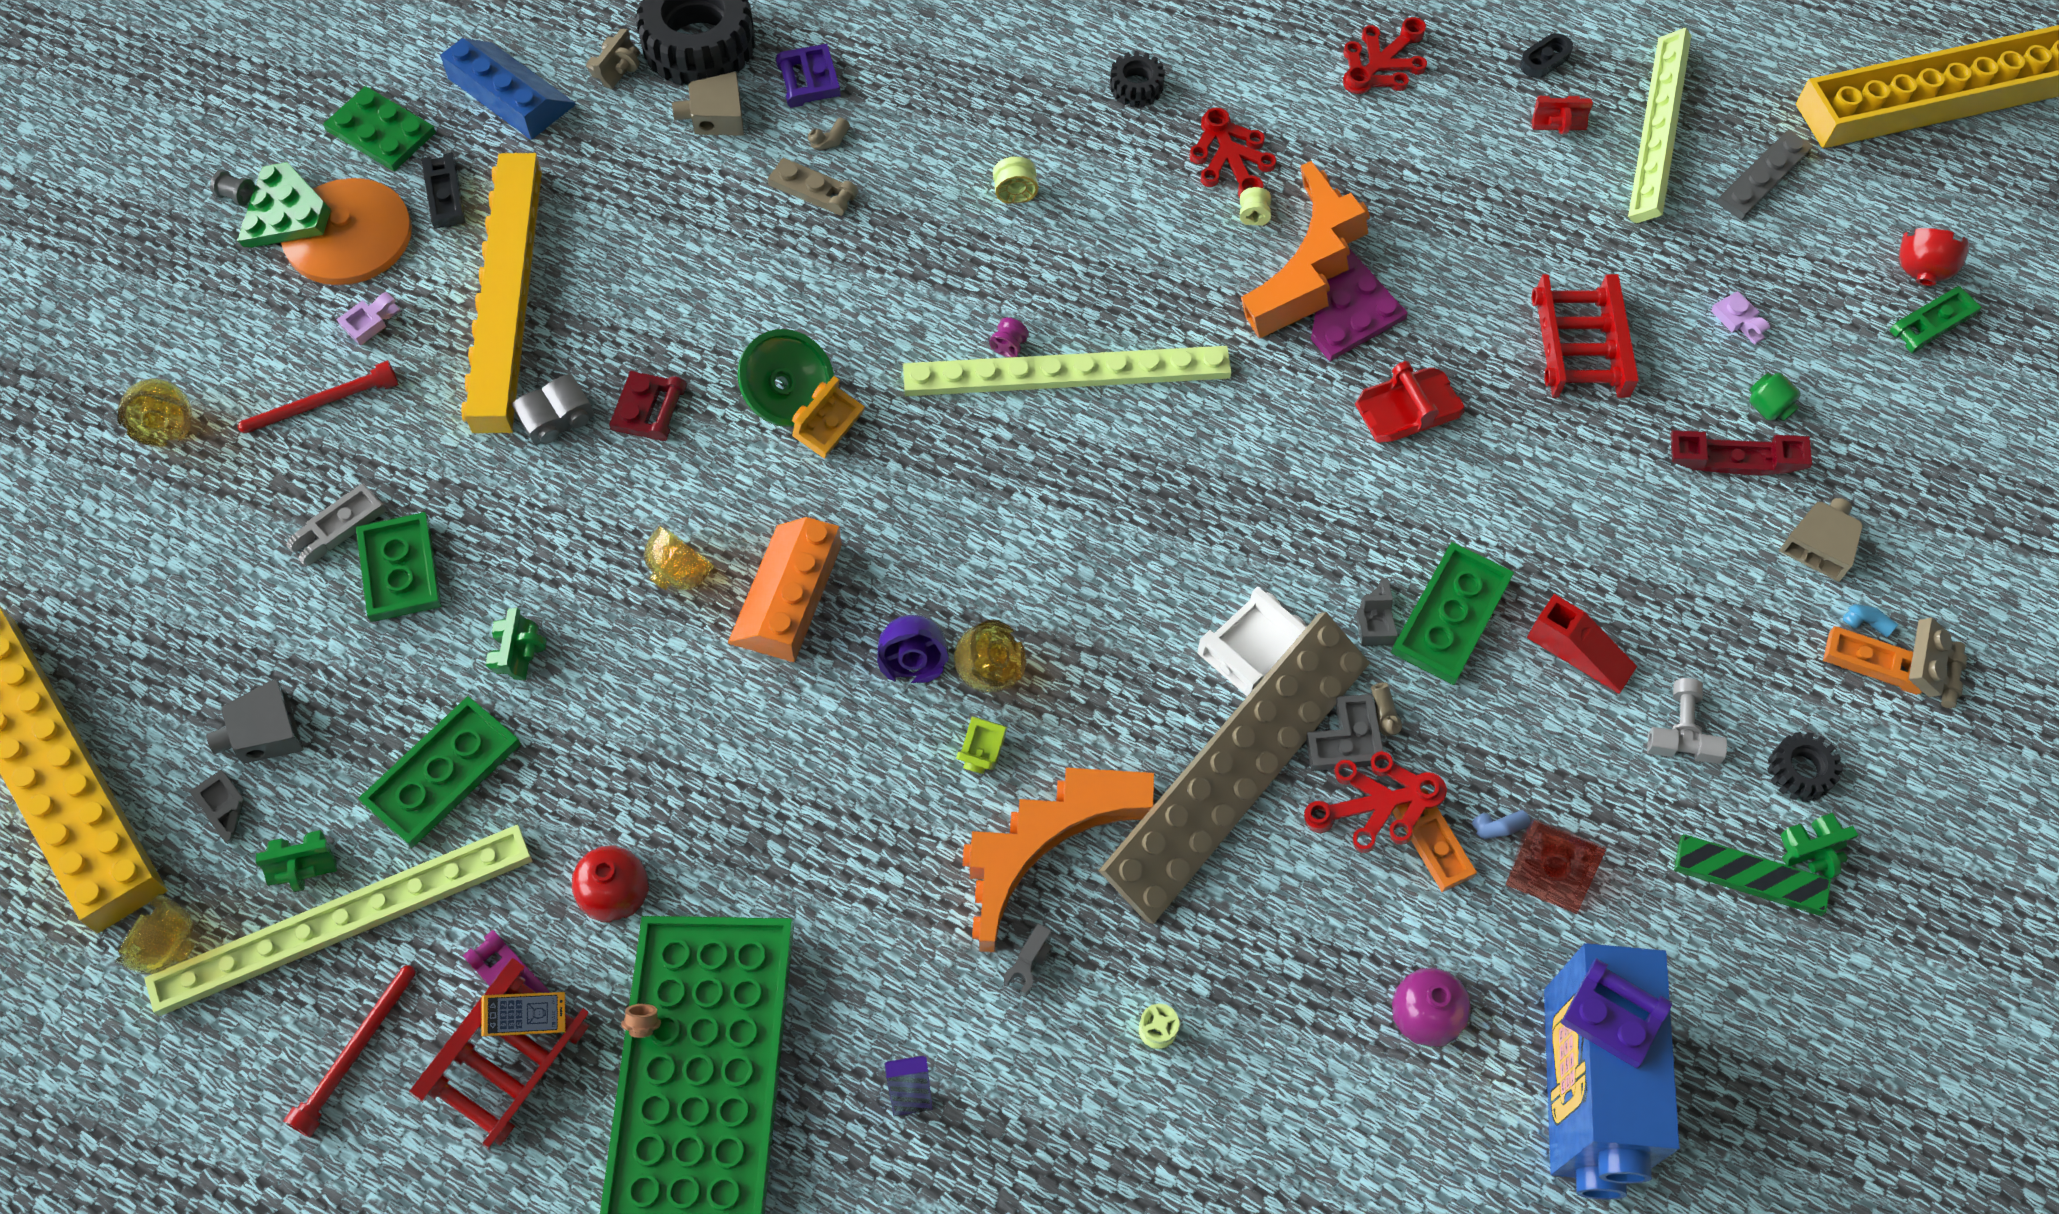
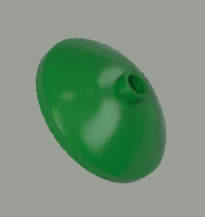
(787, 358)

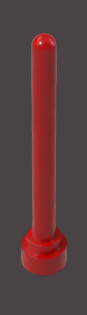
(381, 377)
(306, 1115)

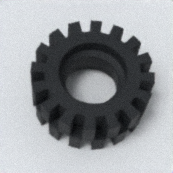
(1138, 66)
(1816, 752)

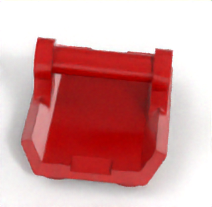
(1408, 403)

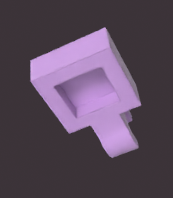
(1740, 314)
(366, 321)

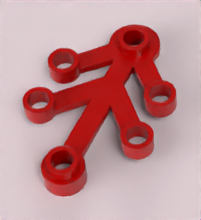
(1361, 78)
(1230, 150)
(1380, 800)

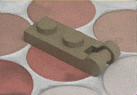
(812, 186)

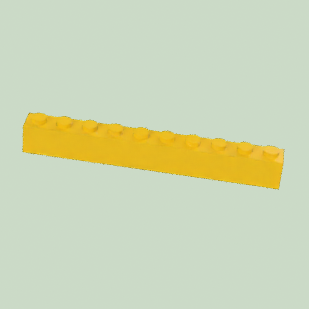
(503, 294)

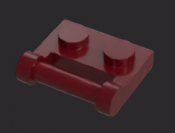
(638, 401)

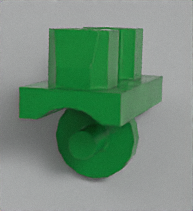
(518, 644)
(1830, 839)
(295, 863)

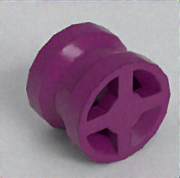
(1009, 337)

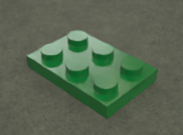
(379, 128)
(398, 567)

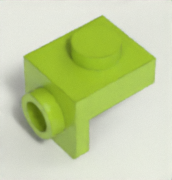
(982, 745)

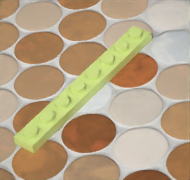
(1660, 127)

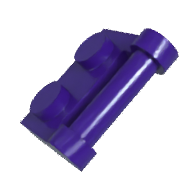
(818, 74)
(1610, 1024)

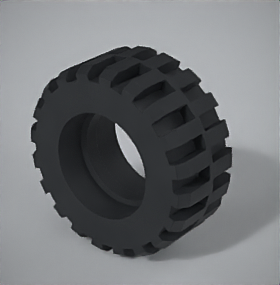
(695, 55)

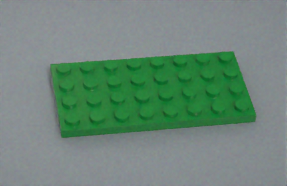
(705, 1084)

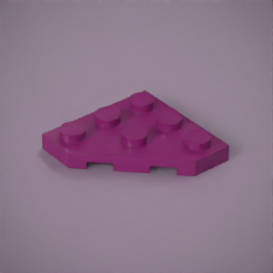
(1356, 311)

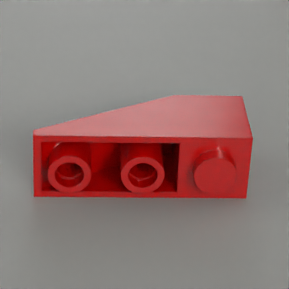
(1581, 643)

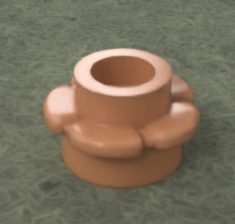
(641, 1020)

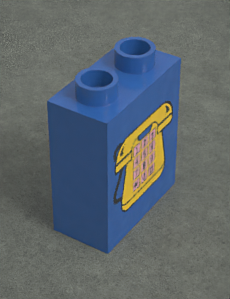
(1602, 1113)

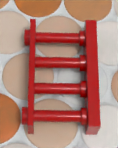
(1611, 322)
(461, 1050)

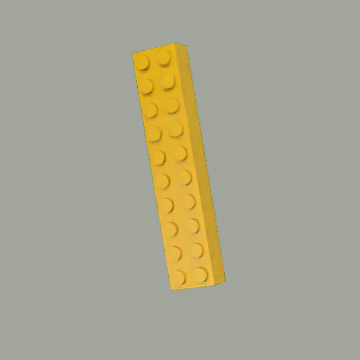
(1932, 87)
(66, 794)

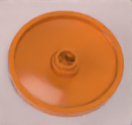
(362, 235)

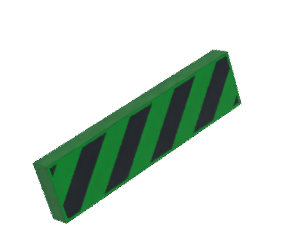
(1752, 875)

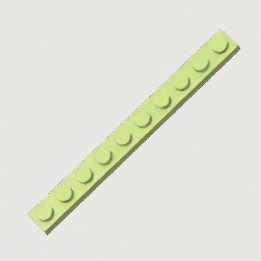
(1066, 370)
(336, 920)

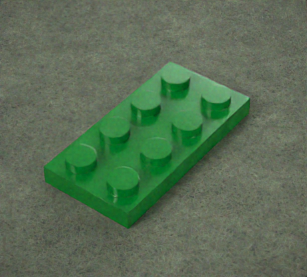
(1452, 613)
(439, 771)

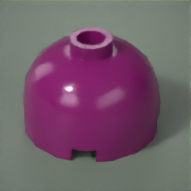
(1431, 1007)

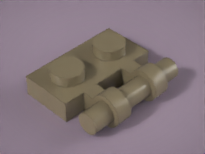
(1937, 663)

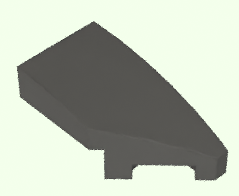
(1375, 617)
(220, 803)

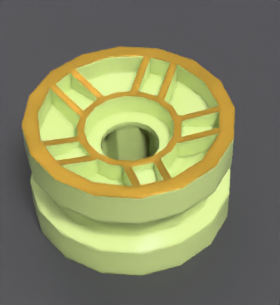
(1015, 180)

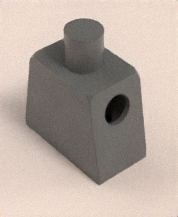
(258, 725)

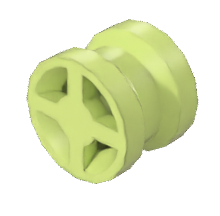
(1255, 206)
(1162, 1019)

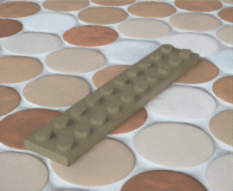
(1234, 768)

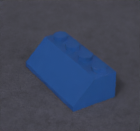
(505, 86)

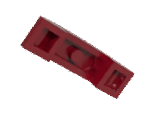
(1751, 458)

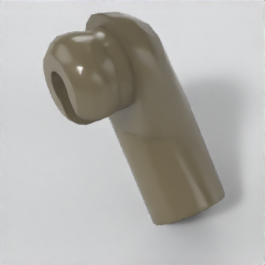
(830, 139)
(1386, 713)

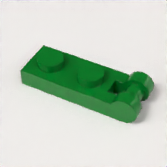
(1935, 319)

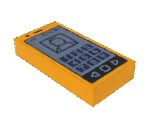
(523, 1014)

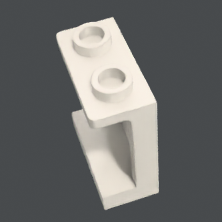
(1251, 640)

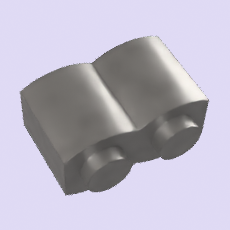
(553, 409)

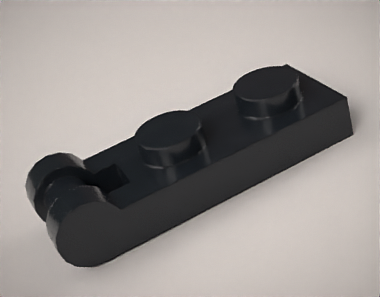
(443, 190)

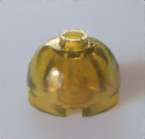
(155, 412)
(674, 561)
(989, 657)
(158, 938)

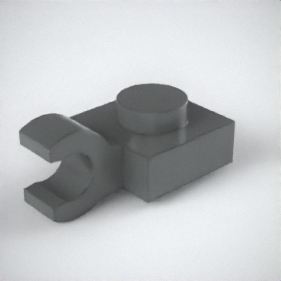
(1034, 952)

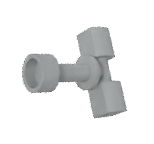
(1687, 735)

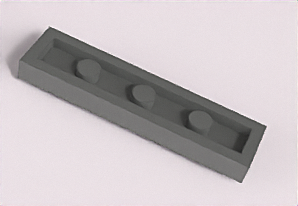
(1764, 174)

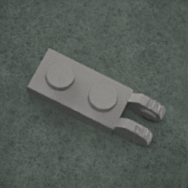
(336, 524)

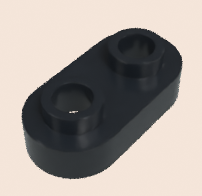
(1542, 59)

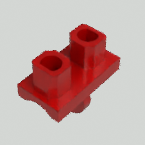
(1561, 113)

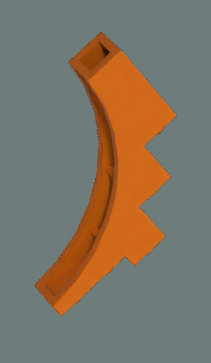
(1302, 283)
(1082, 802)

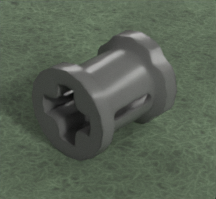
(238, 189)

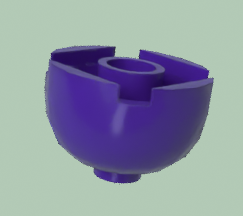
(912, 644)

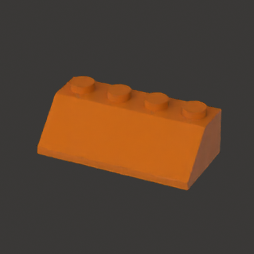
(787, 588)

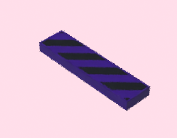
(908, 1085)

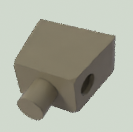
(713, 106)
(1826, 539)

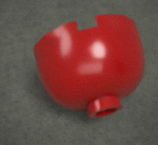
(1932, 255)
(609, 883)

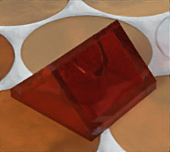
(1555, 865)

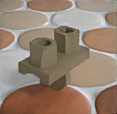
(616, 58)

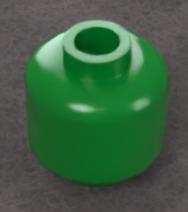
(1774, 397)

